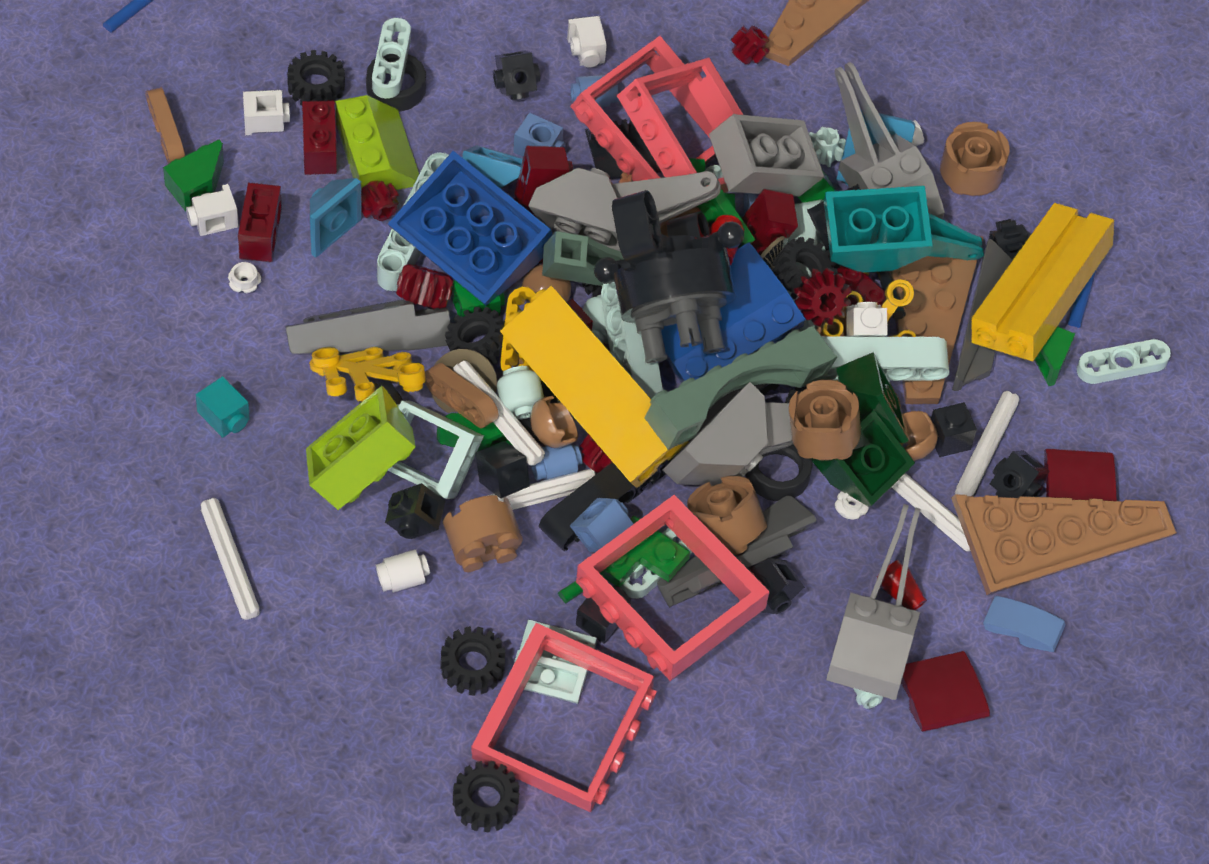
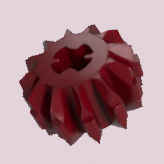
(424, 286)
(836, 296)

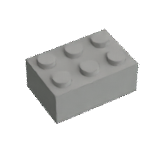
(766, 155)

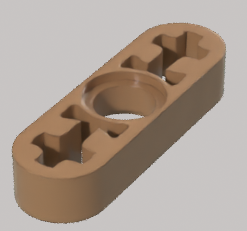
(164, 124)
(461, 395)

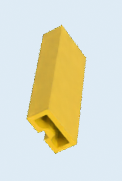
(1042, 282)
(588, 383)

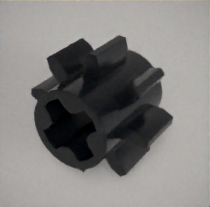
(1009, 236)

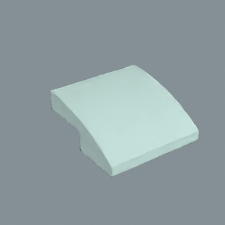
(556, 675)

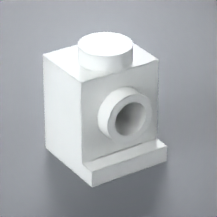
(587, 40)
(264, 111)
(213, 212)
(866, 320)

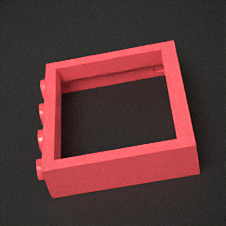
(710, 95)
(605, 130)
(710, 551)
(545, 639)

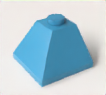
(495, 165)
(333, 212)

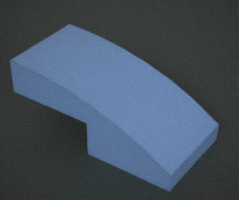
(1028, 623)

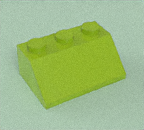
(375, 142)
(359, 449)

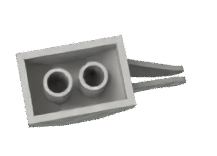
(888, 162)
(583, 200)
(733, 440)
(876, 634)

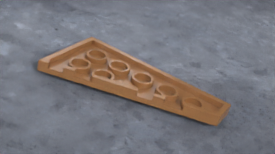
(804, 24)
(935, 310)

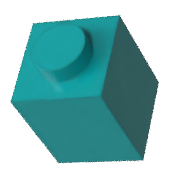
(223, 407)

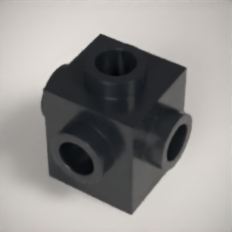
(507, 67)
(1018, 476)
(415, 511)
(780, 581)

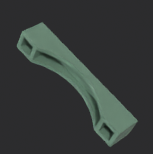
(574, 257)
(791, 362)

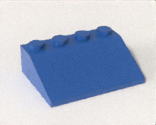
(472, 229)
(756, 316)

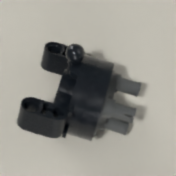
(671, 276)

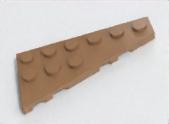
(1045, 535)

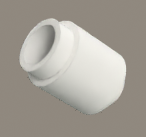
(402, 571)

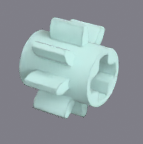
(828, 145)

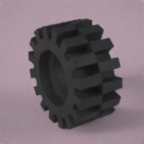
(319, 65)
(805, 253)
(473, 325)
(472, 642)
(491, 777)

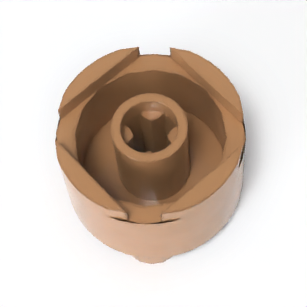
(974, 159)
(825, 421)
(729, 511)
(483, 532)

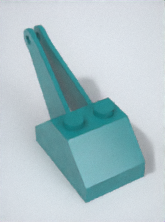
(891, 229)

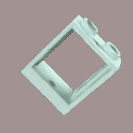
(459, 460)

